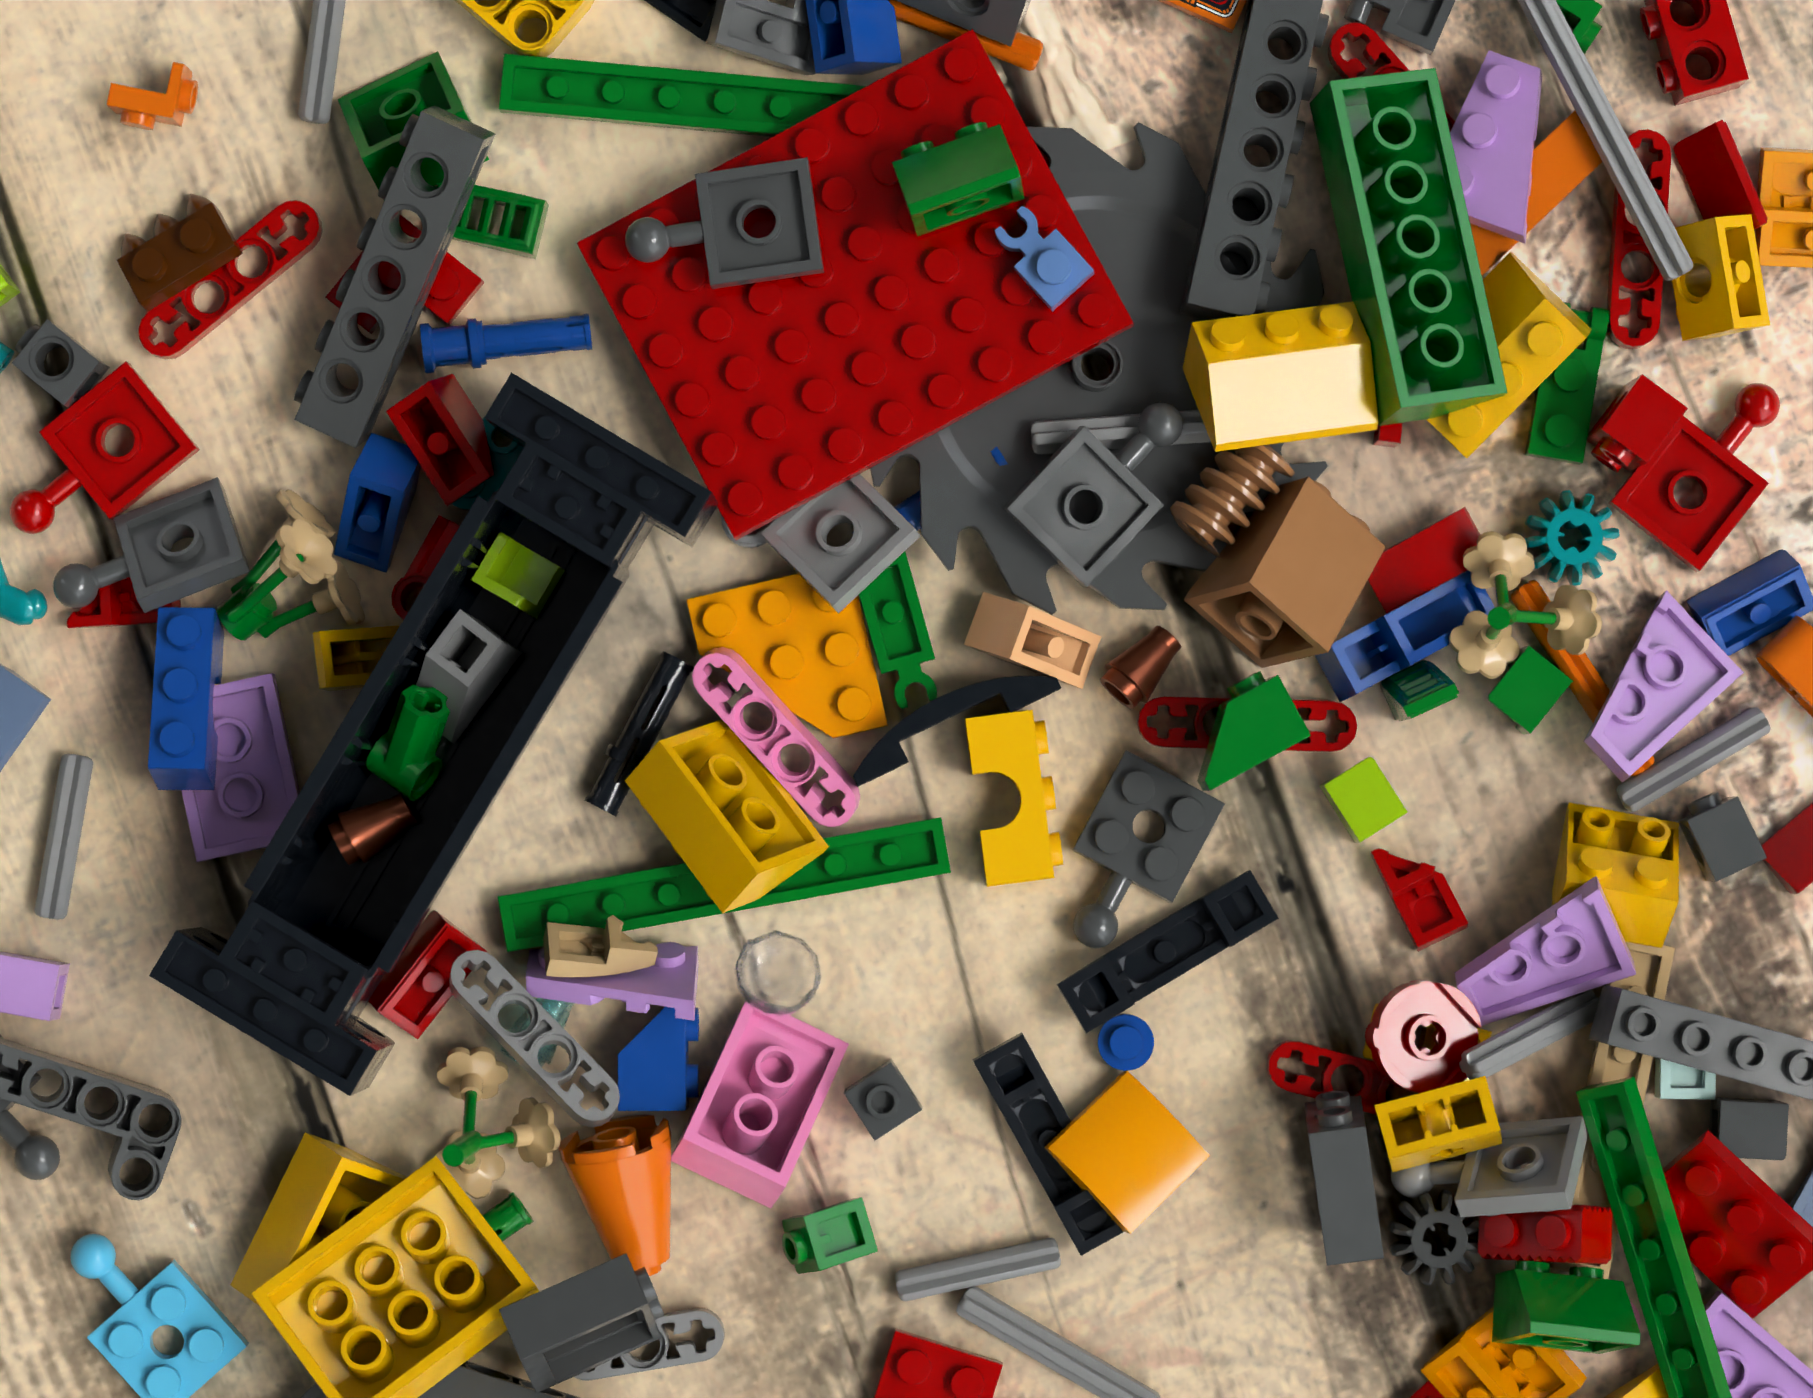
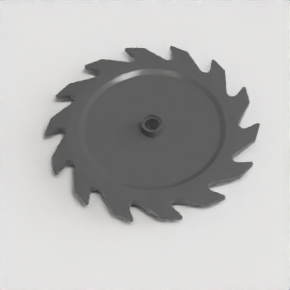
(1145, 239)

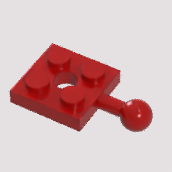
(80, 443)
(1726, 481)

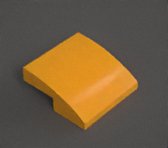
(1787, 199)
(1127, 1151)
(1485, 1369)

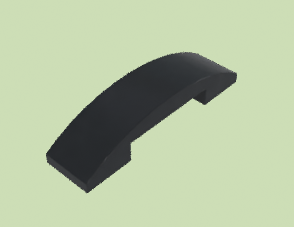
(1014, 691)
(1167, 950)
(1035, 1120)

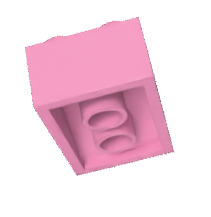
(759, 1104)

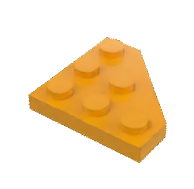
(799, 649)

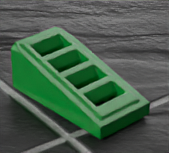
(532, 227)
(1417, 690)

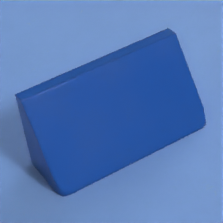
(1753, 602)

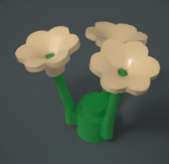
(303, 551)

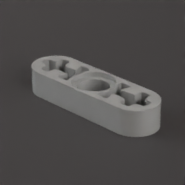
(686, 1349)

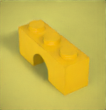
(1012, 748)

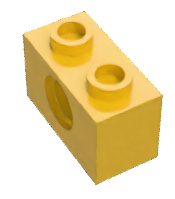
(1726, 283)

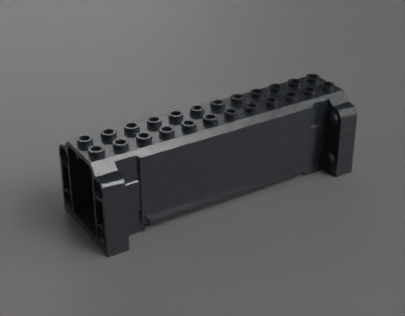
(331, 930)

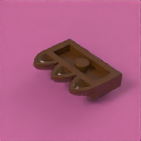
(177, 253)

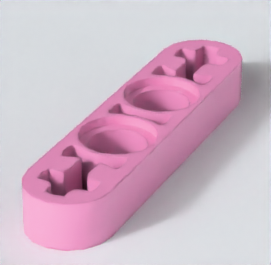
(783, 731)

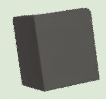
(1751, 1127)

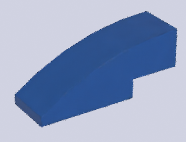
(1401, 636)

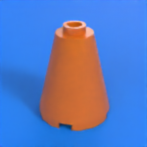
(626, 1186)

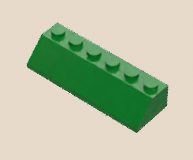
(1407, 244)

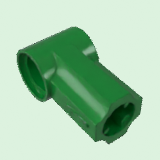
(407, 751)

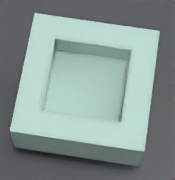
(1683, 1082)

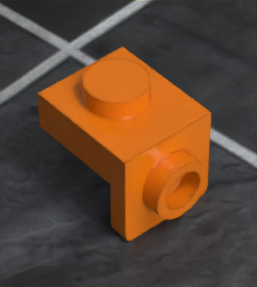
(144, 107)

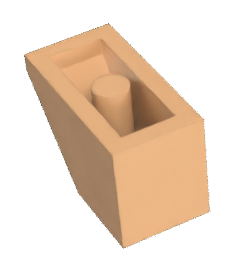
(1032, 639)

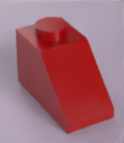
(445, 436)

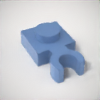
(1048, 264)

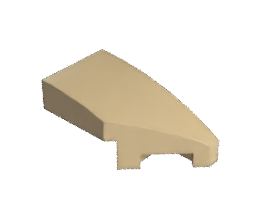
(594, 950)

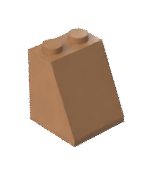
(1288, 575)

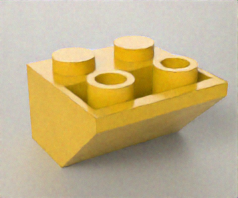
(1633, 862)

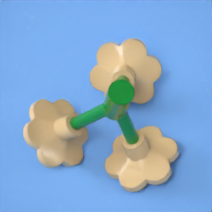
(1486, 641)
(472, 1155)

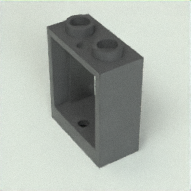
(1343, 1178)
(583, 1322)

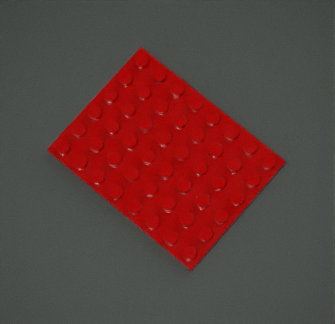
(899, 336)

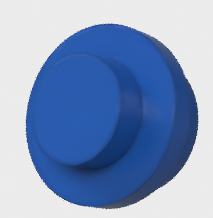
(1125, 1042)

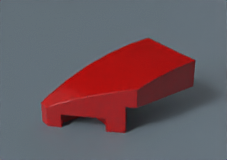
(115, 607)
(1420, 898)

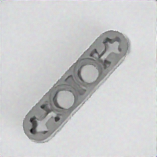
(526, 1044)

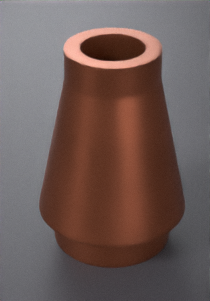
(1138, 669)
(370, 828)

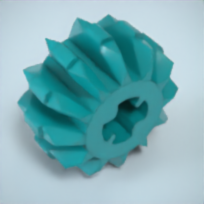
(1571, 518)

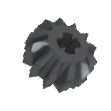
(1421, 1249)

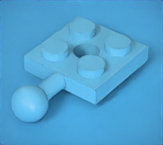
(165, 1300)

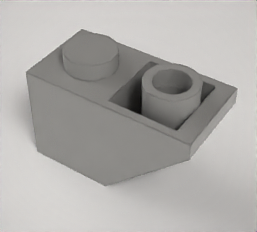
(466, 668)

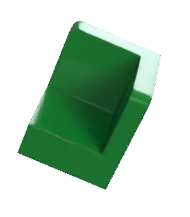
(1528, 689)

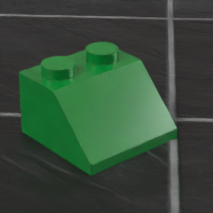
(383, 107)
(958, 177)
(1250, 729)
(1562, 1310)

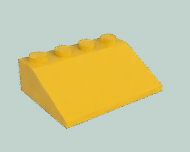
(397, 1292)

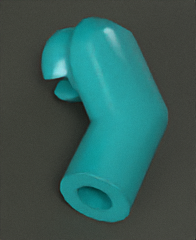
(20, 606)

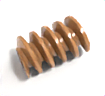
(1228, 493)

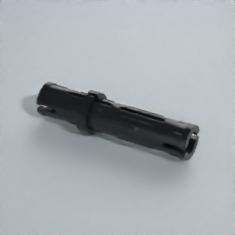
(668, 672)

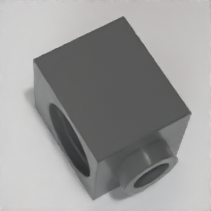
(78, 378)
(1720, 836)
(883, 1099)

